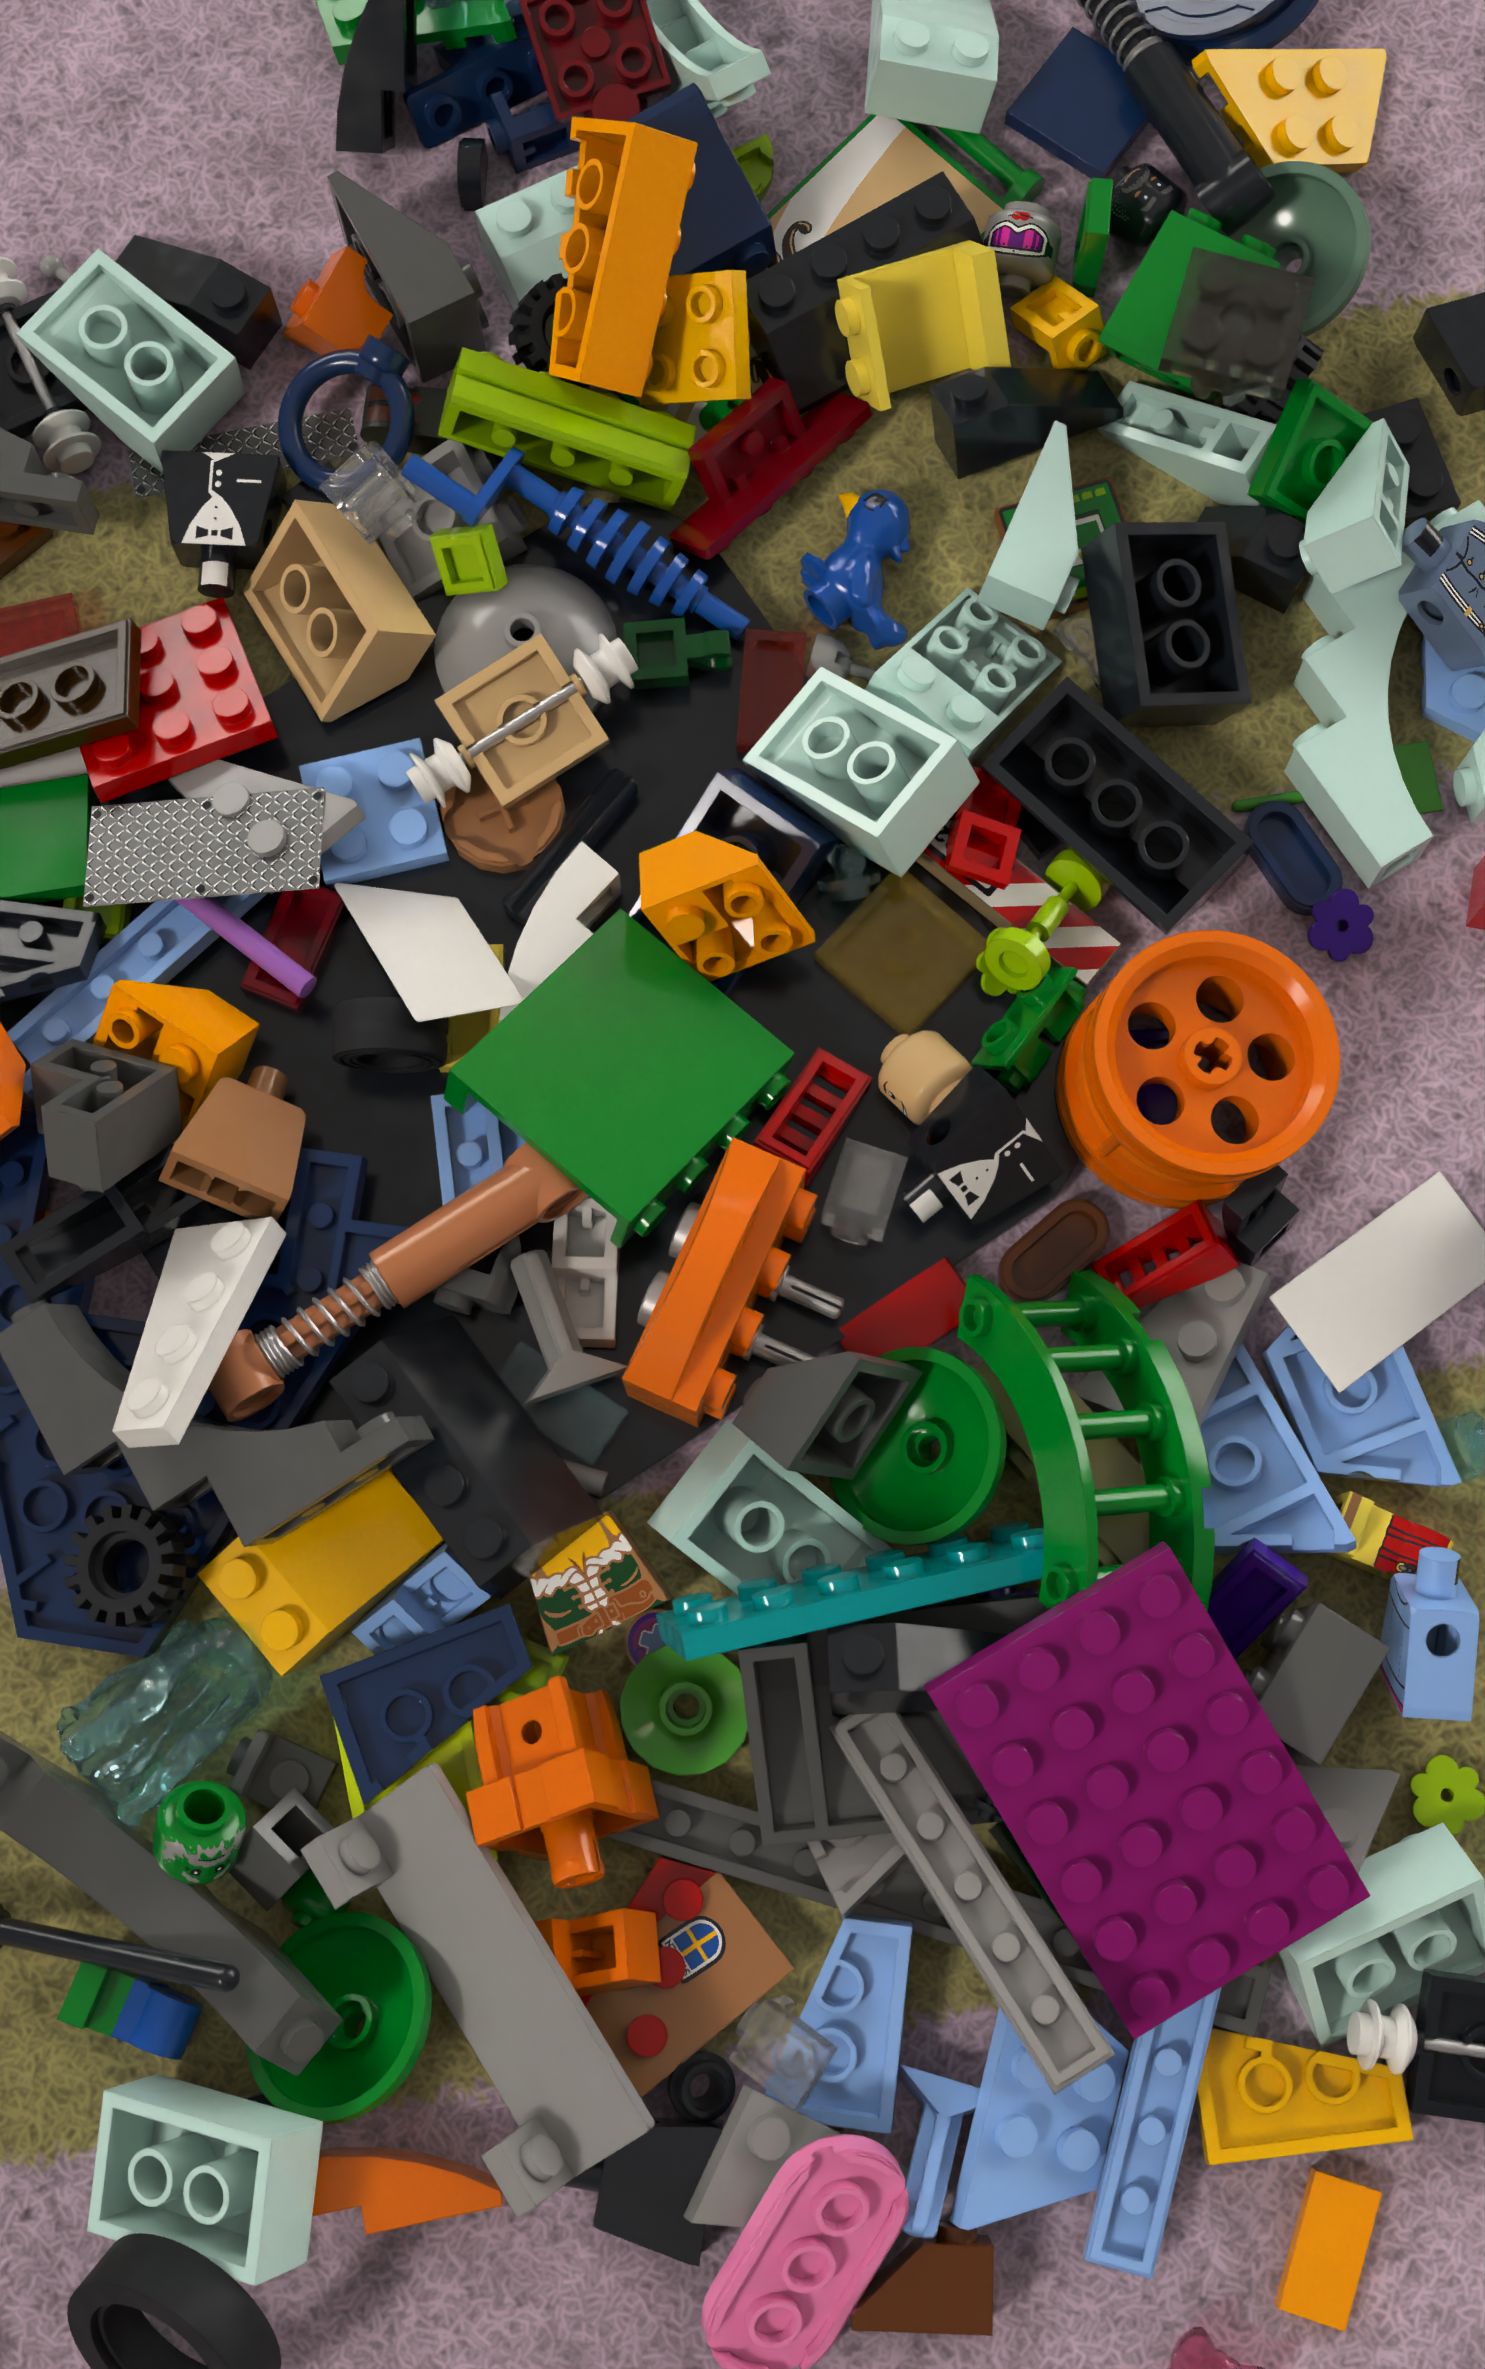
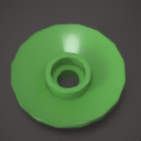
(680, 1742)

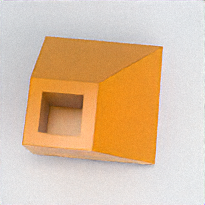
(718, 905)
(179, 1029)

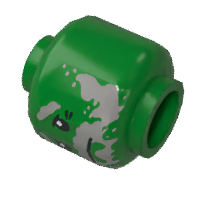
(199, 1832)

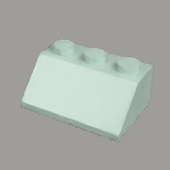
(1419, 1915)

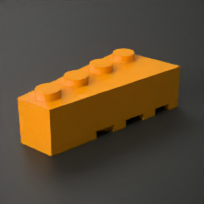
(618, 251)

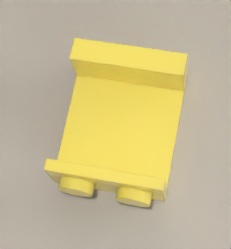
(921, 320)

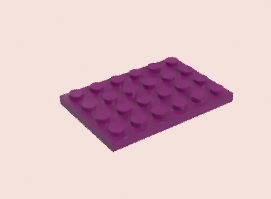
(1148, 1789)

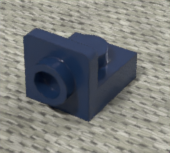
(528, 137)

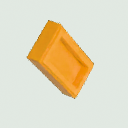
(1327, 2249)

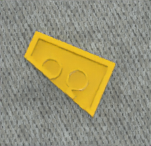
(1292, 2100)

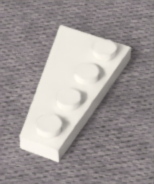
(191, 1323)

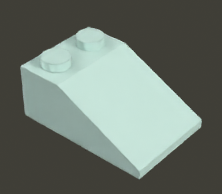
(932, 62)
(524, 237)
(133, 360)
(864, 769)
(755, 1519)

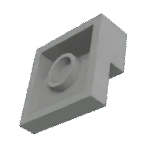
(413, 553)

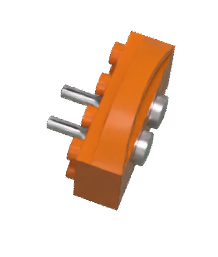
(723, 1263)

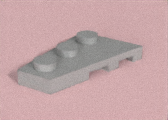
(1201, 1333)

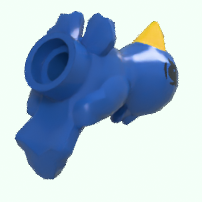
(851, 576)

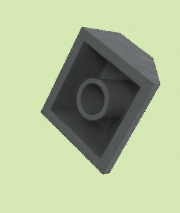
(825, 1411)

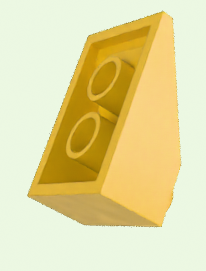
(324, 1574)

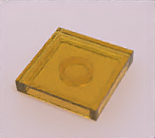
(902, 952)

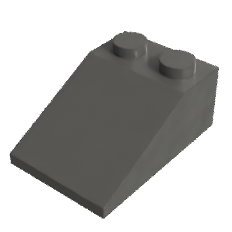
(413, 279)

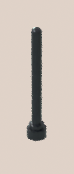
(117, 1954)

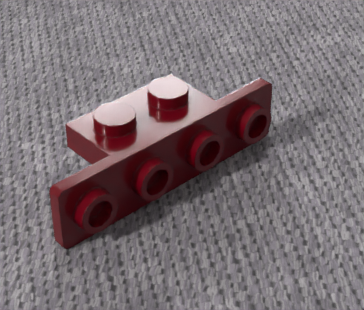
(757, 458)

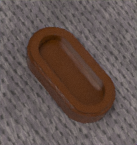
(1051, 1250)

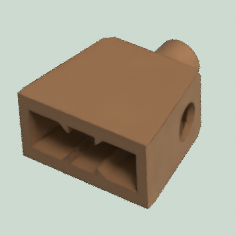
(241, 1147)

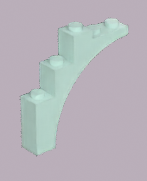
(705, 54)
(1349, 758)

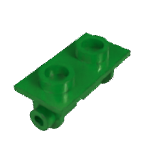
(1013, 1041)

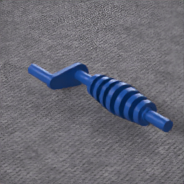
(587, 525)

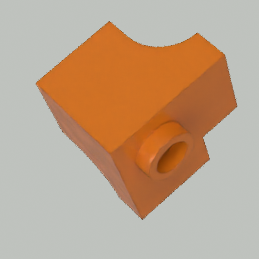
(336, 308)

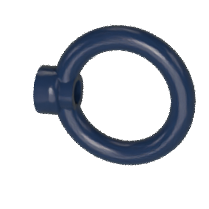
(373, 362)

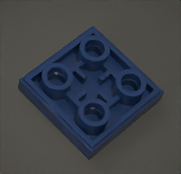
(1079, 107)

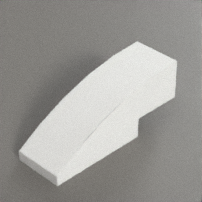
(562, 918)

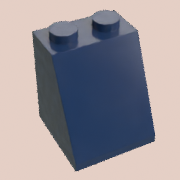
(721, 214)

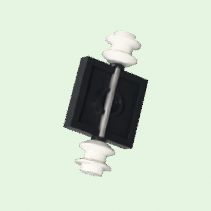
(31, 394)
(1441, 2047)

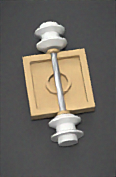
(522, 721)

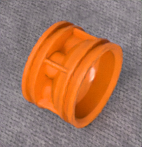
(1185, 1160)

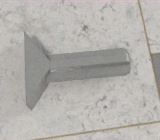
(554, 1330)

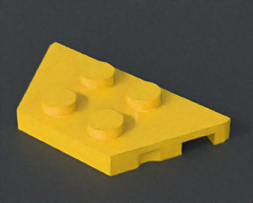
(1300, 102)

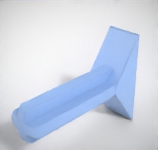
(944, 2107)

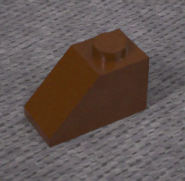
(933, 2287)

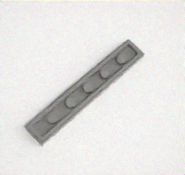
(973, 1897)

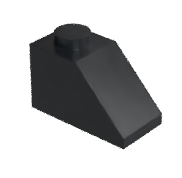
(1262, 552)

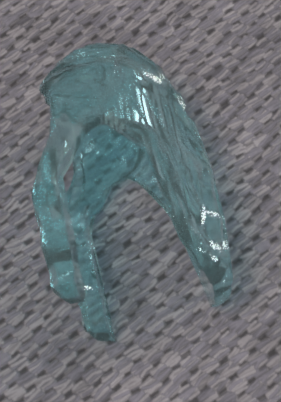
(165, 1713)

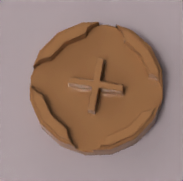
(498, 837)

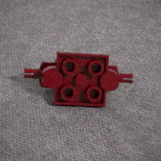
(596, 56)

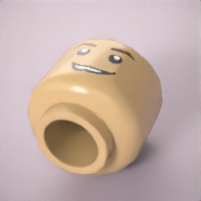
(920, 1072)

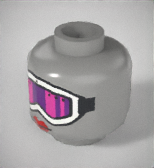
(1024, 247)

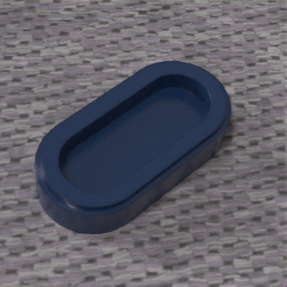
(1291, 856)

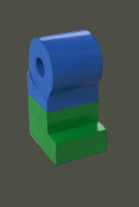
(131, 2009)

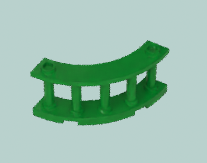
(1154, 1413)

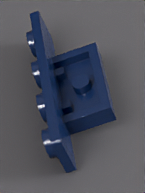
(462, 92)

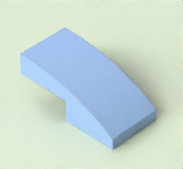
(425, 1601)

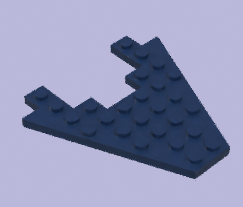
(45, 1507)

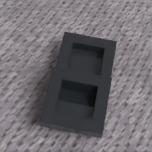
(1258, 1215)

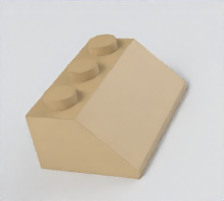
(336, 610)

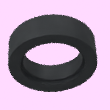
(179, 2290)

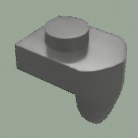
(474, 1288)

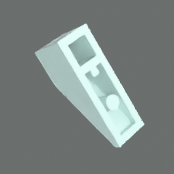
(1192, 441)
(1360, 514)
(1040, 543)

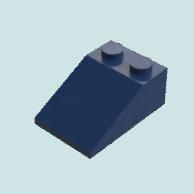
(760, 821)

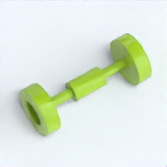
(1019, 955)

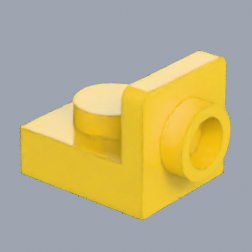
(1062, 324)

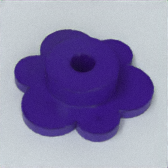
(1354, 919)

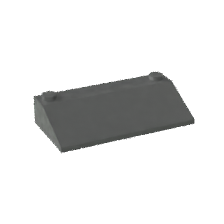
(798, 1769)

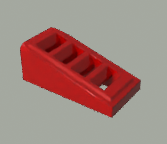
(794, 1146)
(1191, 1268)

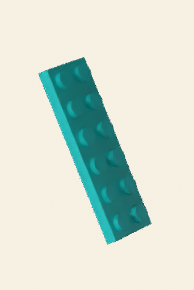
(839, 1597)

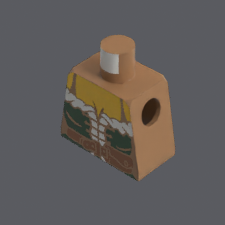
(595, 1585)

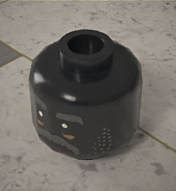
(1141, 205)

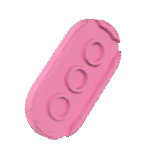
(806, 2255)

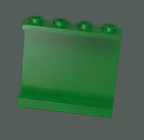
(625, 1073)

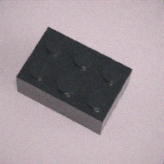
(1166, 623)

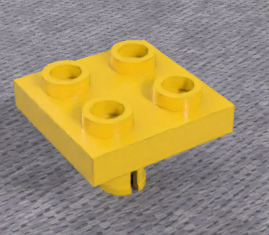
(701, 341)

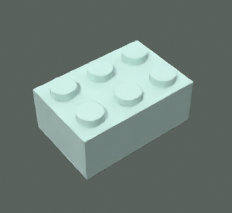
(207, 2174)

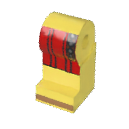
(1383, 1540)

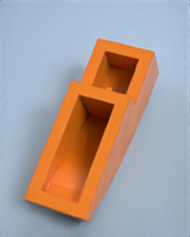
(605, 1950)
(400, 2186)

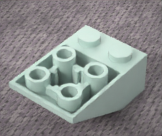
(966, 673)

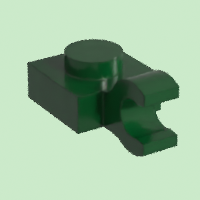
(667, 652)

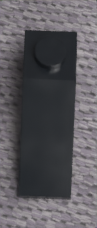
(209, 293)
(1011, 410)
(889, 1663)

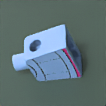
(1431, 1639)

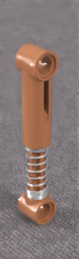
(399, 1272)

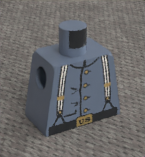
(1448, 589)

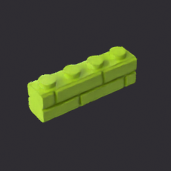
(567, 429)

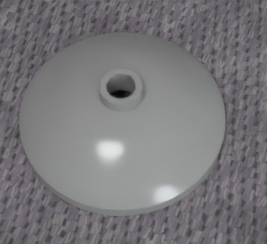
(538, 597)

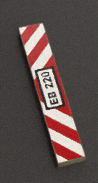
(1074, 943)

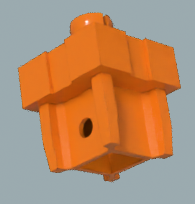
(556, 1780)

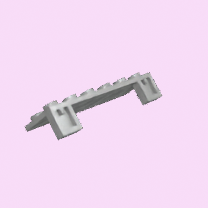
(494, 1978)

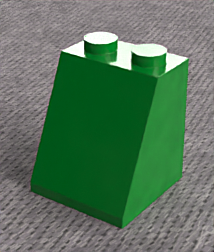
(1146, 309)

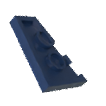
(421, 1693)

